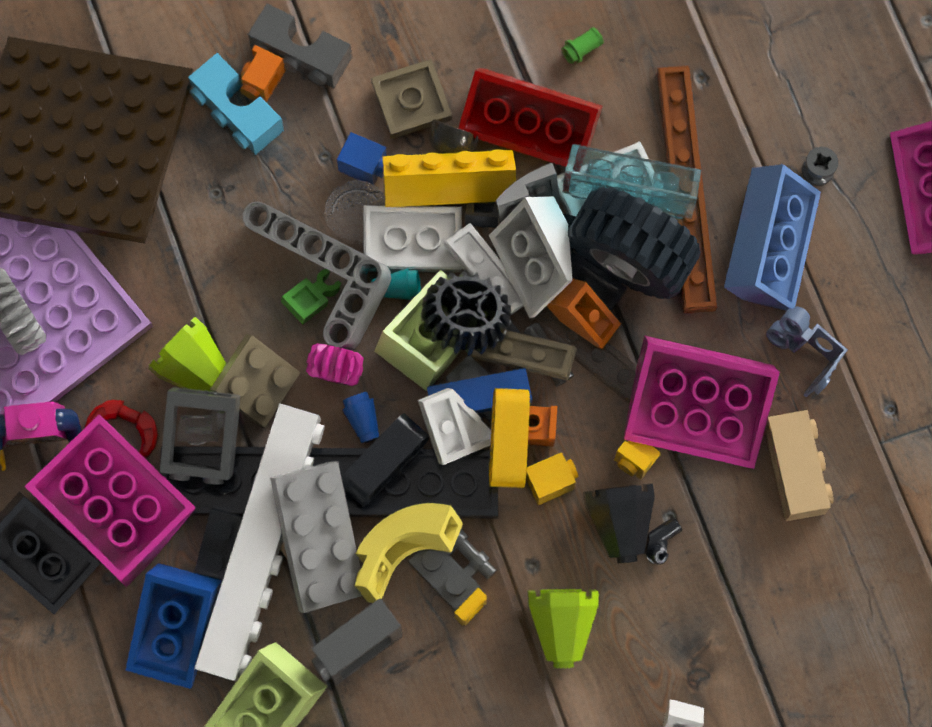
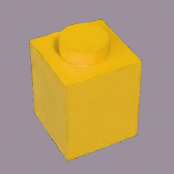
(551, 478)

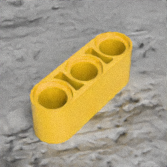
(509, 438)

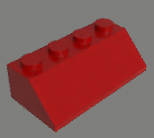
(527, 117)

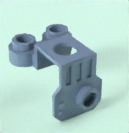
(794, 332)

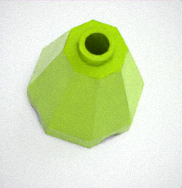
(190, 359)
(563, 622)

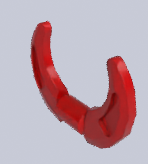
(145, 423)

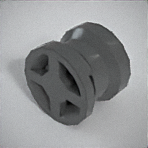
(816, 173)

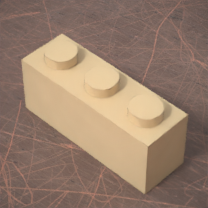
(798, 465)

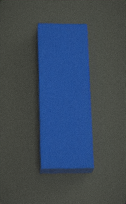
(479, 391)

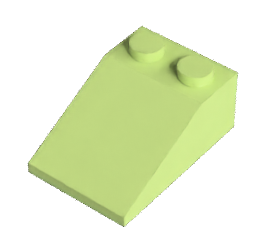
(411, 348)
(269, 693)

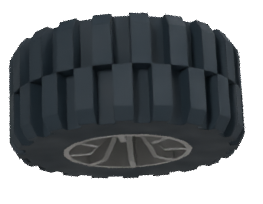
(634, 242)

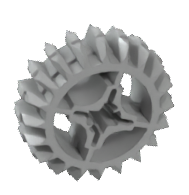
(17, 319)

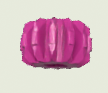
(334, 364)

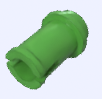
(582, 45)

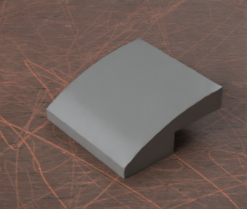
(537, 183)

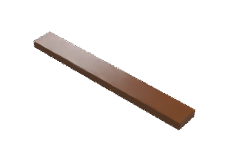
(683, 149)

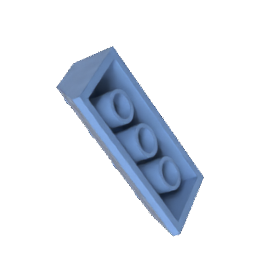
(772, 237)

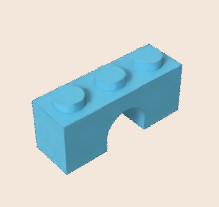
(252, 124)

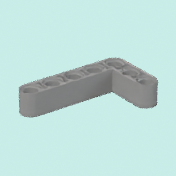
(329, 258)

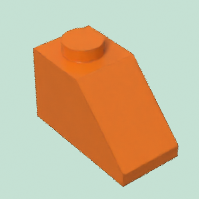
(584, 313)

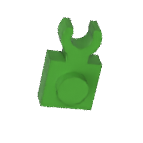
(309, 299)

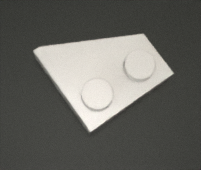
(453, 426)

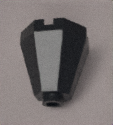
(622, 519)

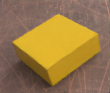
(470, 607)

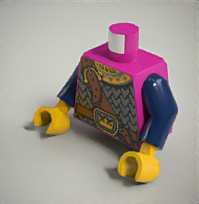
(36, 424)

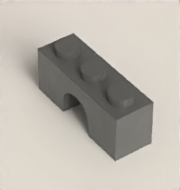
(320, 61)

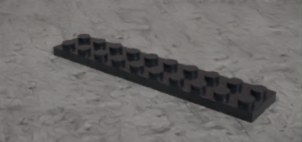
(422, 481)

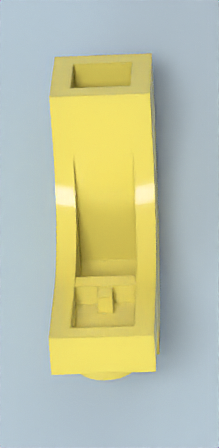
(398, 536)

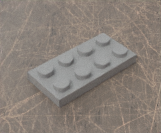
(317, 535)

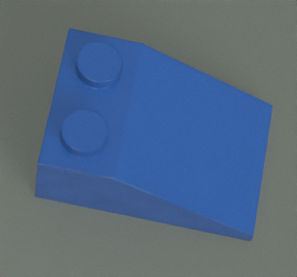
(171, 624)

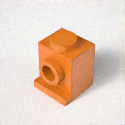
(261, 74)
(545, 432)

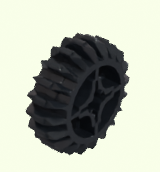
(466, 325)

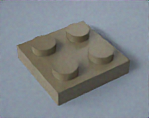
(411, 98)
(258, 377)

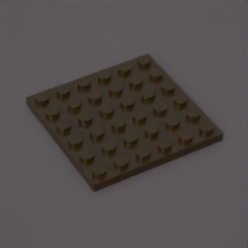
(86, 137)

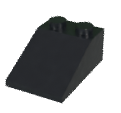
(41, 554)

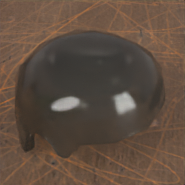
(451, 139)

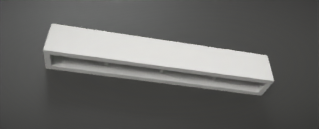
(256, 548)

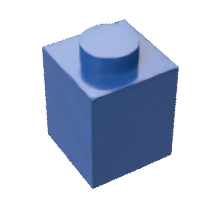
(361, 158)

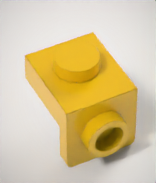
(636, 458)

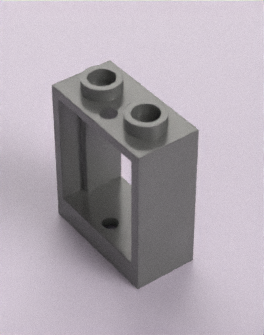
(202, 400)
(356, 642)

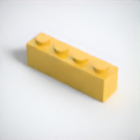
(447, 177)

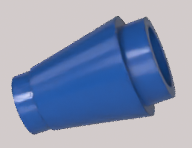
(362, 416)

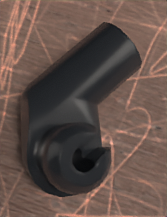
(658, 539)

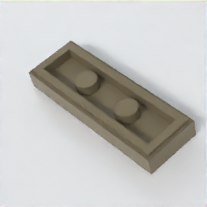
(532, 353)

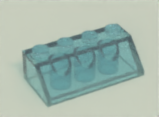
(659, 183)

